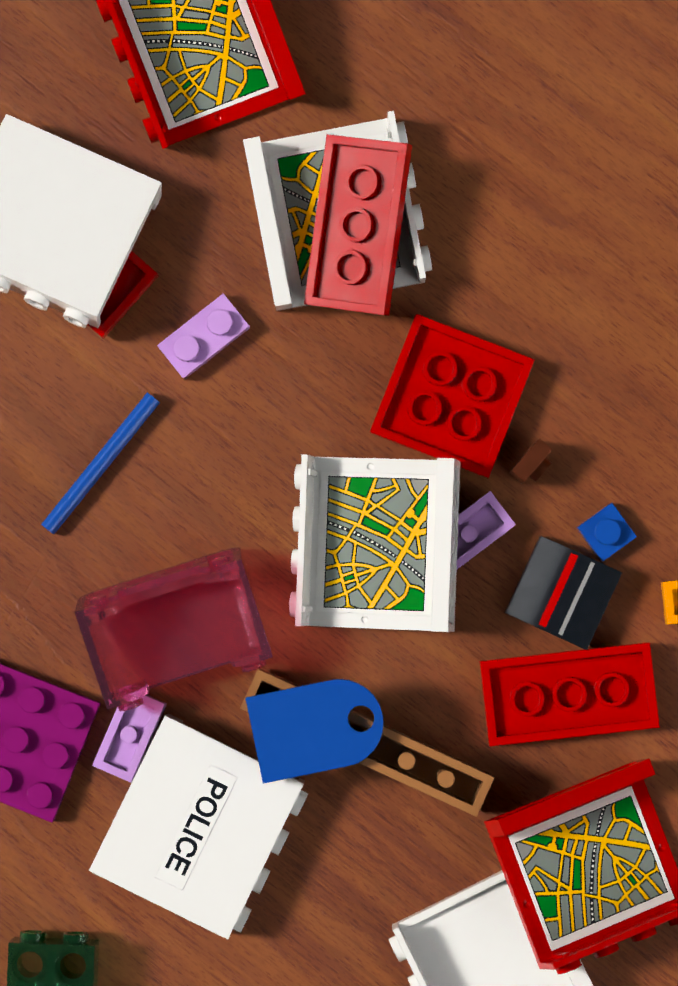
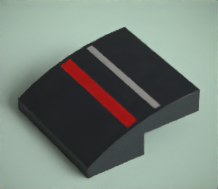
(563, 592)

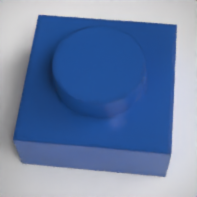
(606, 532)

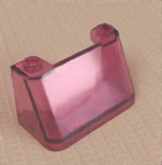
(172, 626)

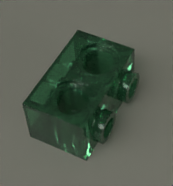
(52, 954)

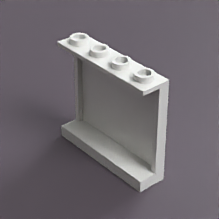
(66, 221)
(474, 942)

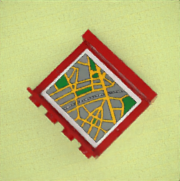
(201, 61)
(588, 867)

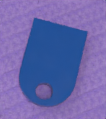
(309, 728)

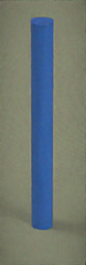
(100, 463)

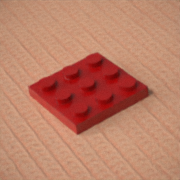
(452, 395)

